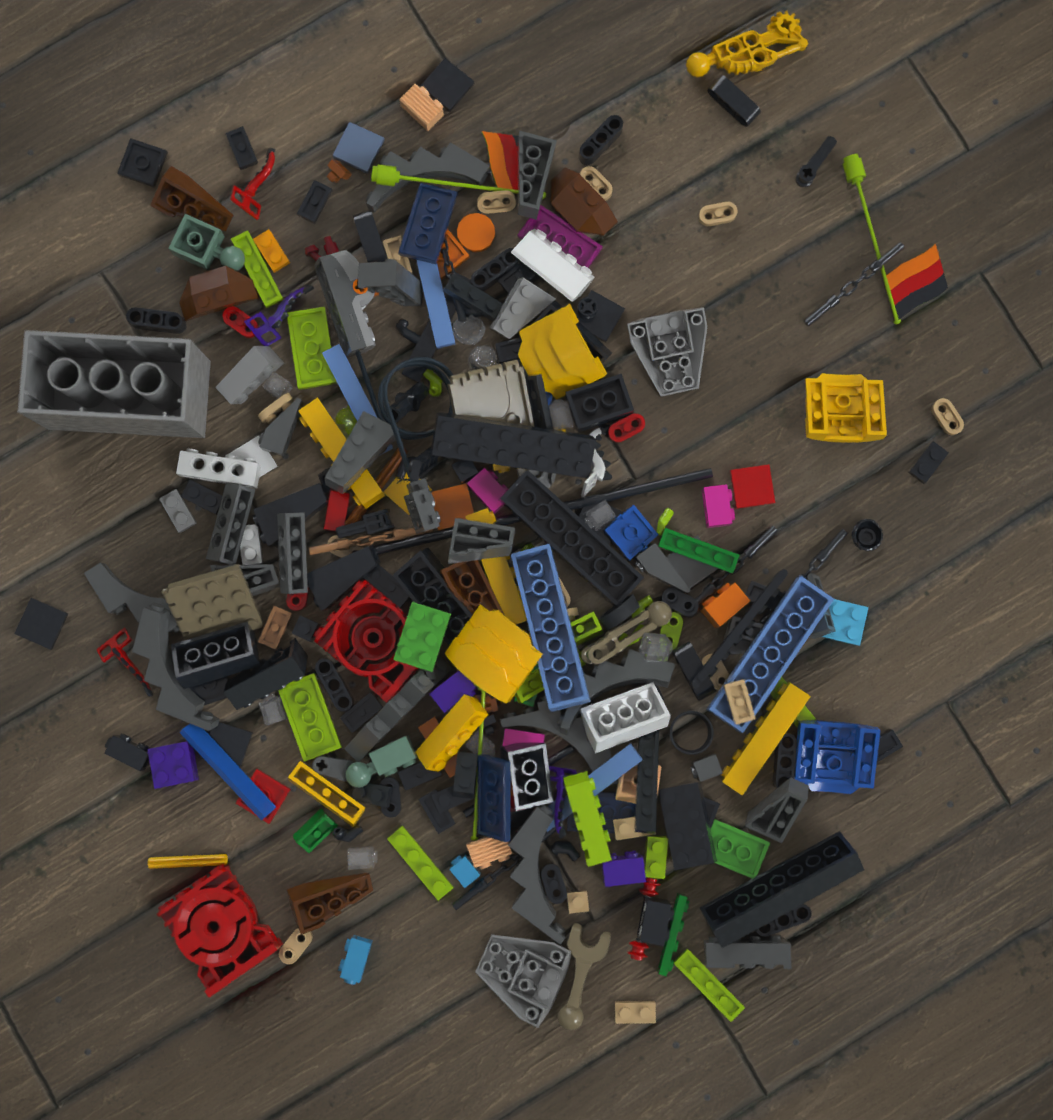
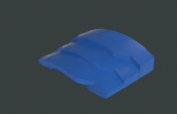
(836, 755)

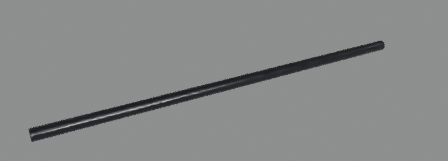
(572, 504)

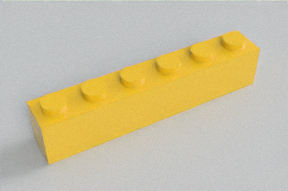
(331, 438)
(501, 576)
(765, 737)

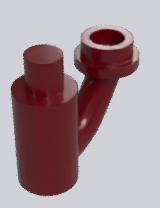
(330, 247)

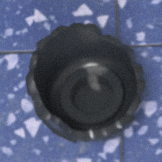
(867, 535)

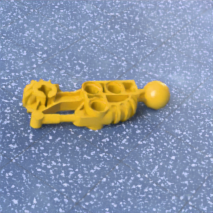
(743, 60)

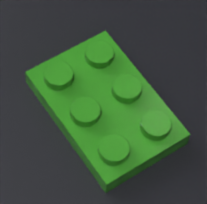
(422, 636)
(738, 849)

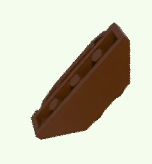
(580, 204)
(215, 292)

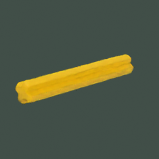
(187, 861)

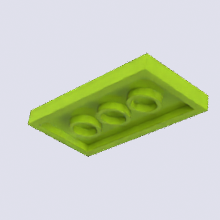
(308, 340)
(309, 717)

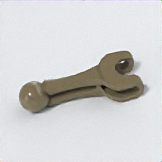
(605, 647)
(571, 1015)

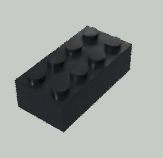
(215, 655)
(687, 826)

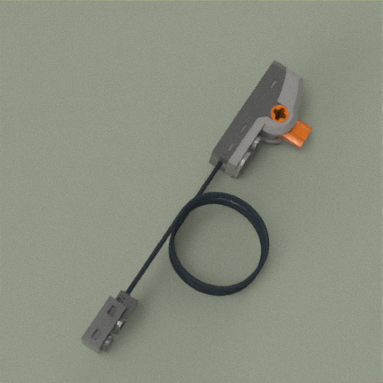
(346, 303)

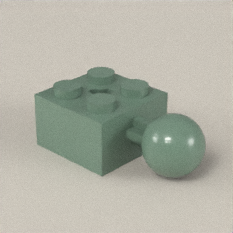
(203, 253)
(383, 762)

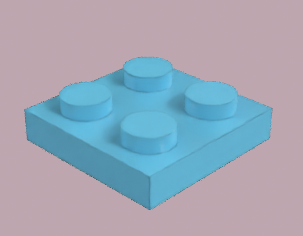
(848, 622)

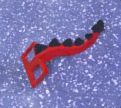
(252, 186)
(123, 658)

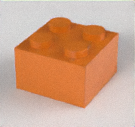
(725, 605)

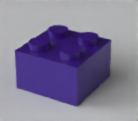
(452, 690)
(173, 764)
(623, 869)

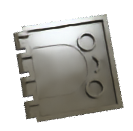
(494, 396)
(212, 602)

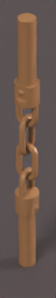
(398, 534)

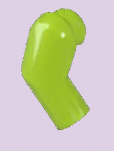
(663, 520)

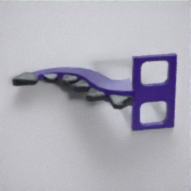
(275, 321)
(560, 798)

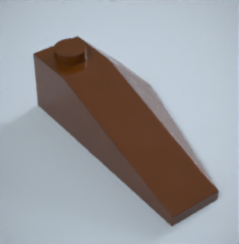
(182, 195)
(470, 586)
(321, 899)

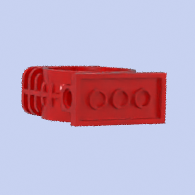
(335, 638)
(222, 887)

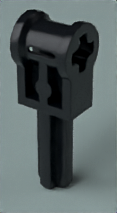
(815, 162)
(371, 524)

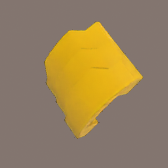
(559, 353)
(845, 408)
(493, 653)

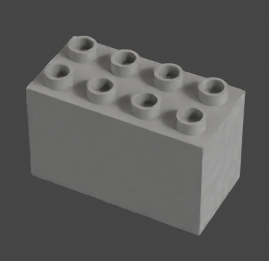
(114, 384)

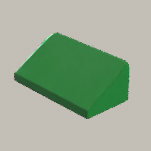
(314, 830)

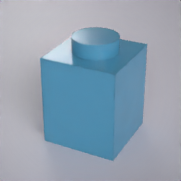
(464, 870)

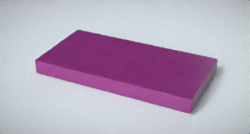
(562, 233)

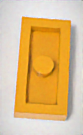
(271, 251)

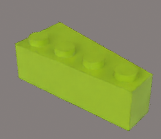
(587, 818)

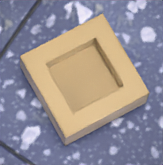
(578, 901)

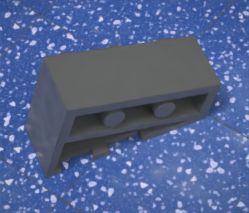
(479, 541)

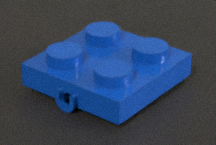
(630, 532)

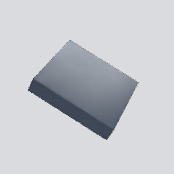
(358, 147)

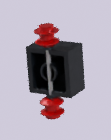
(653, 920)

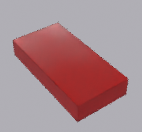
(336, 510)

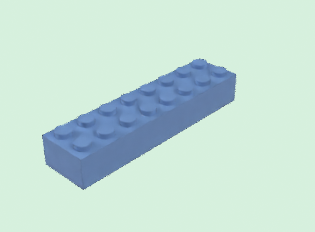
(550, 627)
(774, 647)

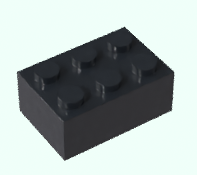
(599, 403)

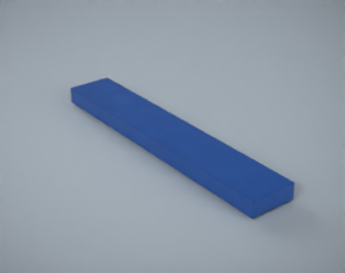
(228, 770)

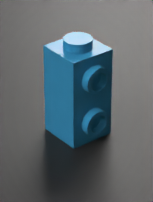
(354, 964)

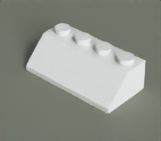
(553, 264)
(624, 717)

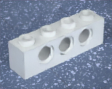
(189, 458)

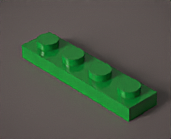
(698, 550)
(676, 925)

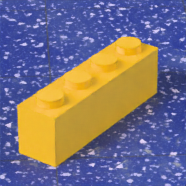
(451, 733)
(326, 793)

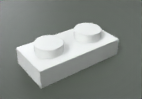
(251, 546)

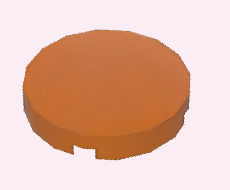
(476, 232)

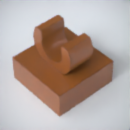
(338, 171)
(490, 704)

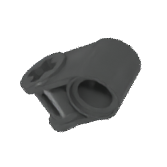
(336, 767)

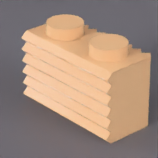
(422, 107)
(487, 850)

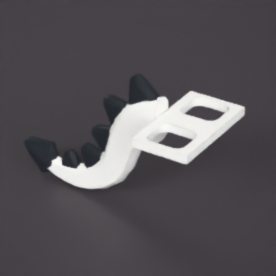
(598, 464)

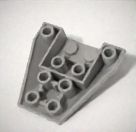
(671, 348)
(524, 974)

